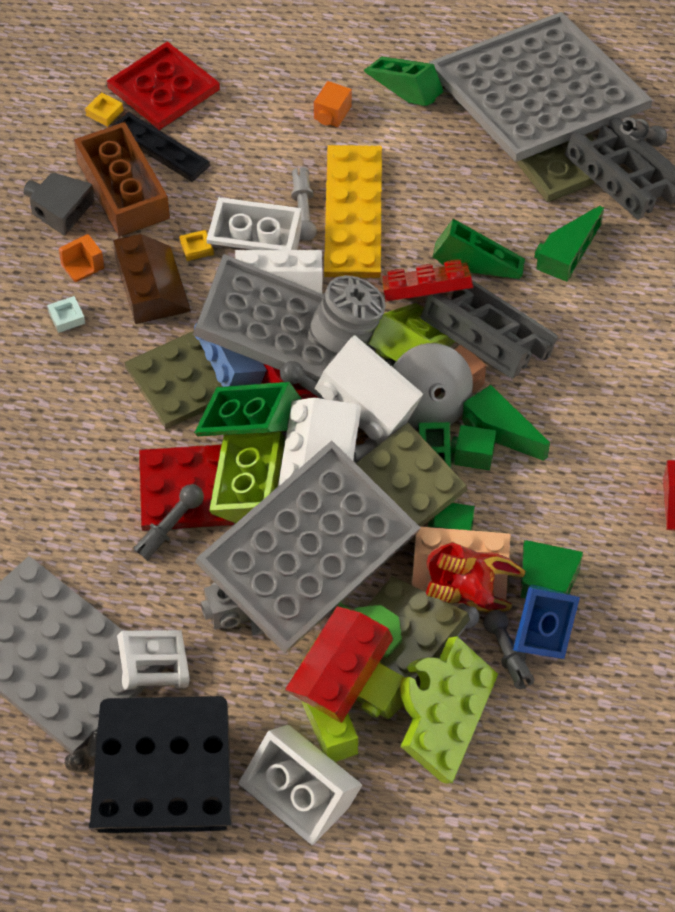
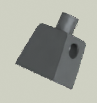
(59, 200)

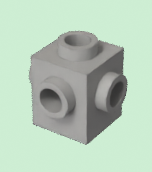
(221, 608)

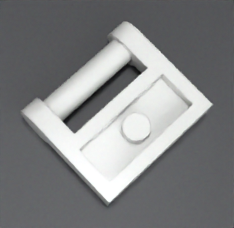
(150, 649)

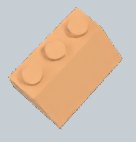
(430, 539)

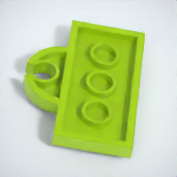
(445, 706)

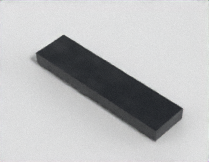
(164, 148)

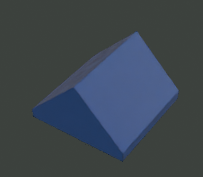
(546, 622)

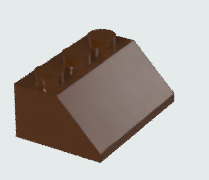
(150, 278)

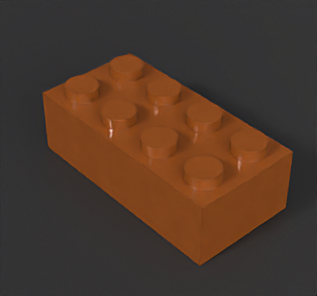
(122, 179)

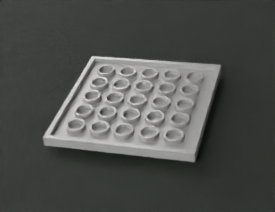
(539, 86)

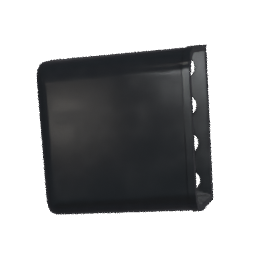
(162, 766)

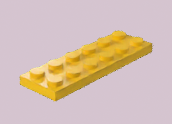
(353, 211)

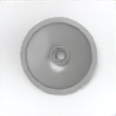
(435, 367)

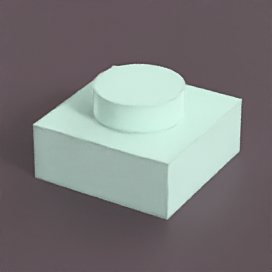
(66, 314)

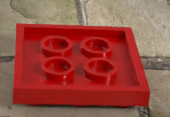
(163, 85)
(426, 280)
(166, 473)

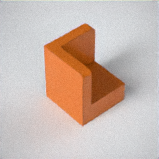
(81, 258)

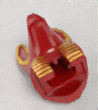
(468, 576)

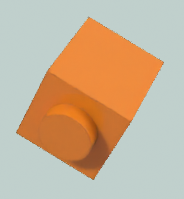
(332, 104)

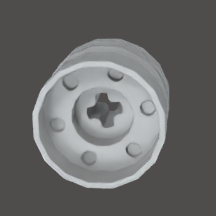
(346, 310)

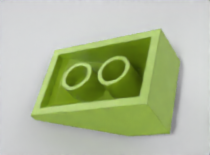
(403, 330)

